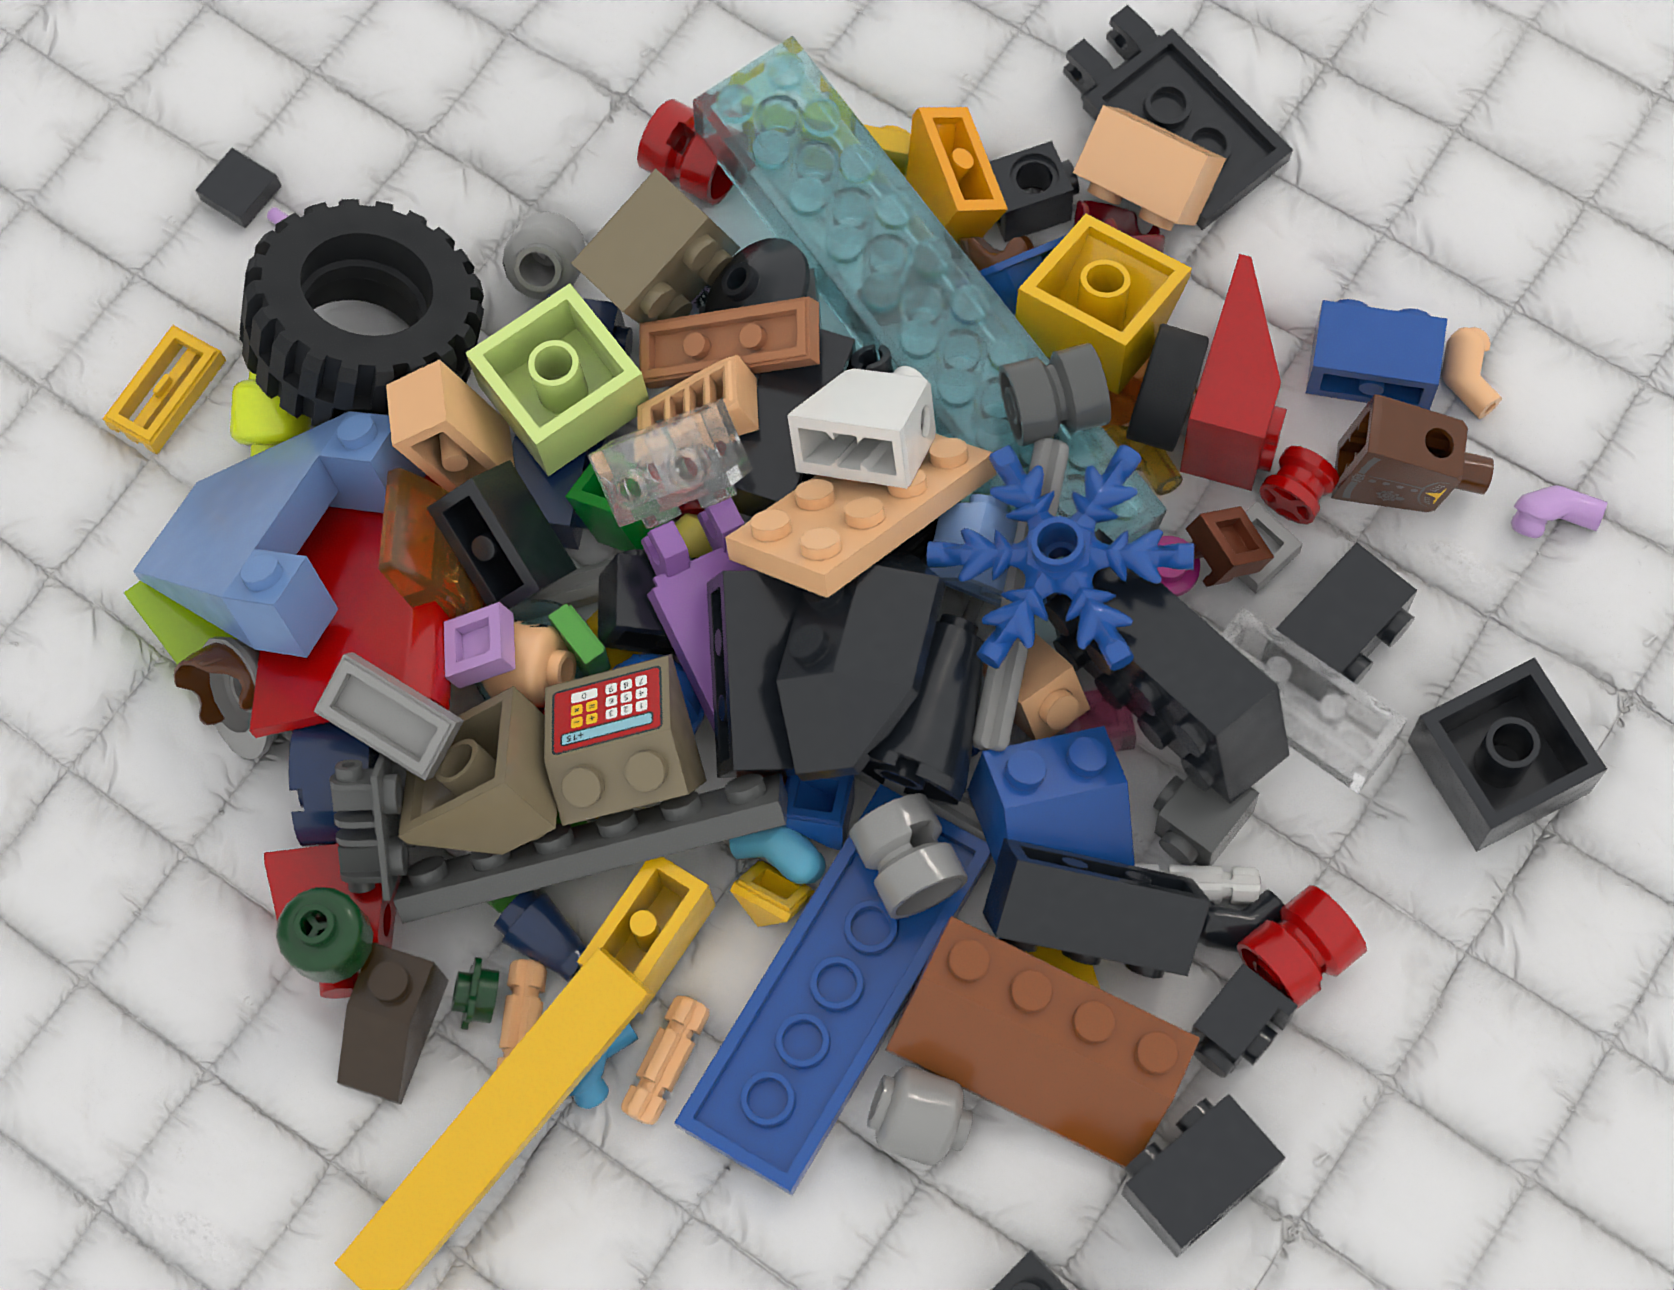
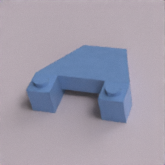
(240, 530)

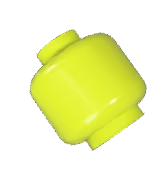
(260, 420)

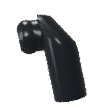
(1228, 926)

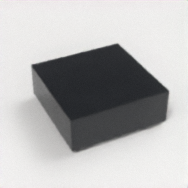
(238, 187)

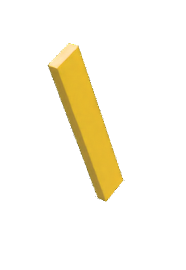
(495, 1125)

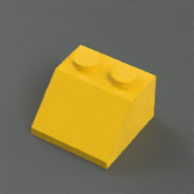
(1103, 293)

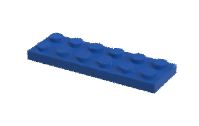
(819, 1016)

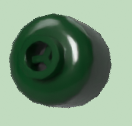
(324, 935)

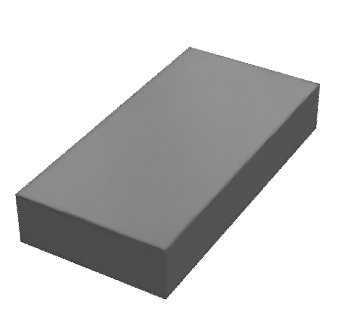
(388, 716)

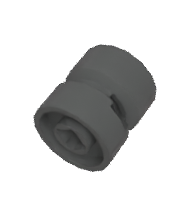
(1064, 392)

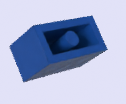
(1376, 352)

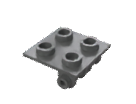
(370, 816)

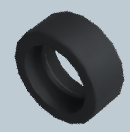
(1167, 387)

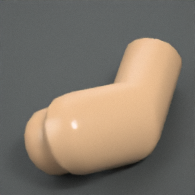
(1463, 368)

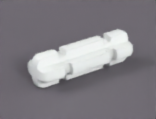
(1238, 885)

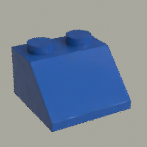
(1056, 795)

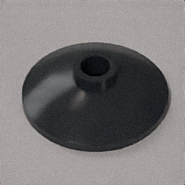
(760, 275)

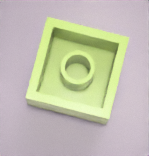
(558, 379)

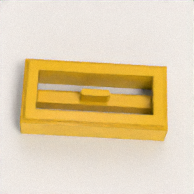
(173, 393)

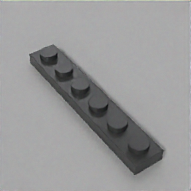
(610, 842)

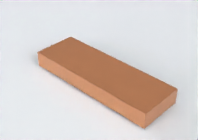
(762, 335)

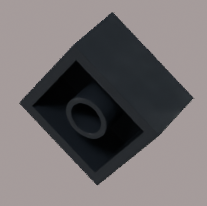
(1506, 754)

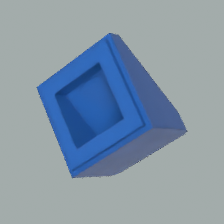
(821, 808)

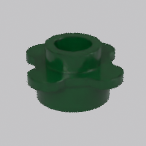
(475, 994)

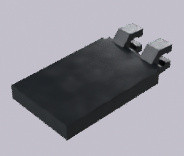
(1183, 94)

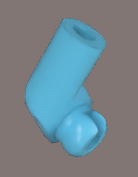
(786, 850)

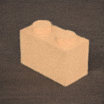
(1148, 167)
(446, 426)

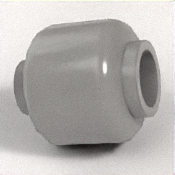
(541, 254)
(919, 1115)

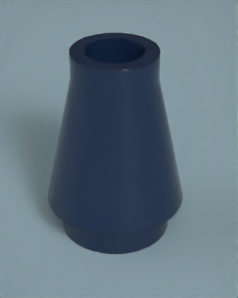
(541, 933)

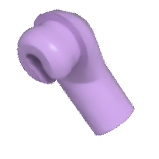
(1556, 503)

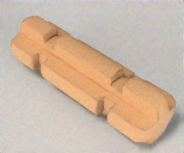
(523, 1006)
(665, 1060)

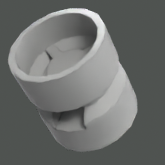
(910, 861)

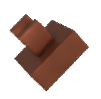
(1228, 544)

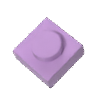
(479, 645)

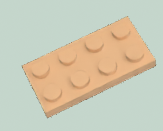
(842, 527)

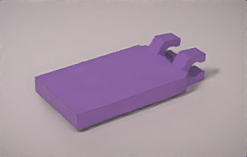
(682, 591)

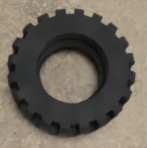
(358, 257)

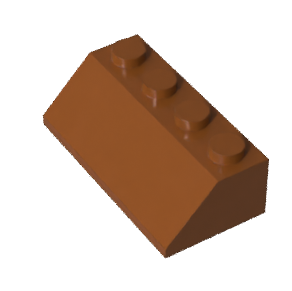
(1042, 1043)

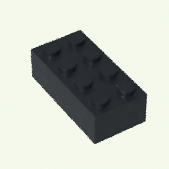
(1182, 684)

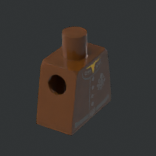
(1407, 458)

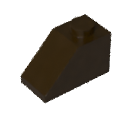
(388, 1022)

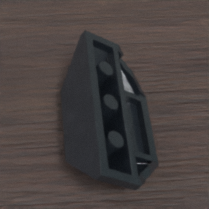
(856, 664)

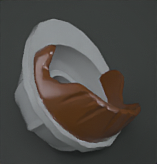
(224, 682)

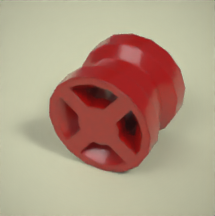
(1299, 484)

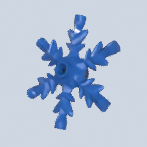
(1055, 538)

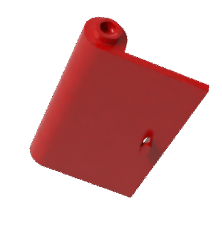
(369, 622)

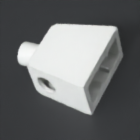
(865, 427)

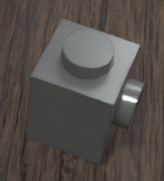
(1198, 822)

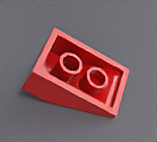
(1234, 412)

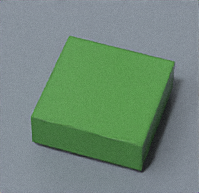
(580, 640)

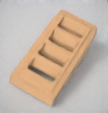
(723, 379)

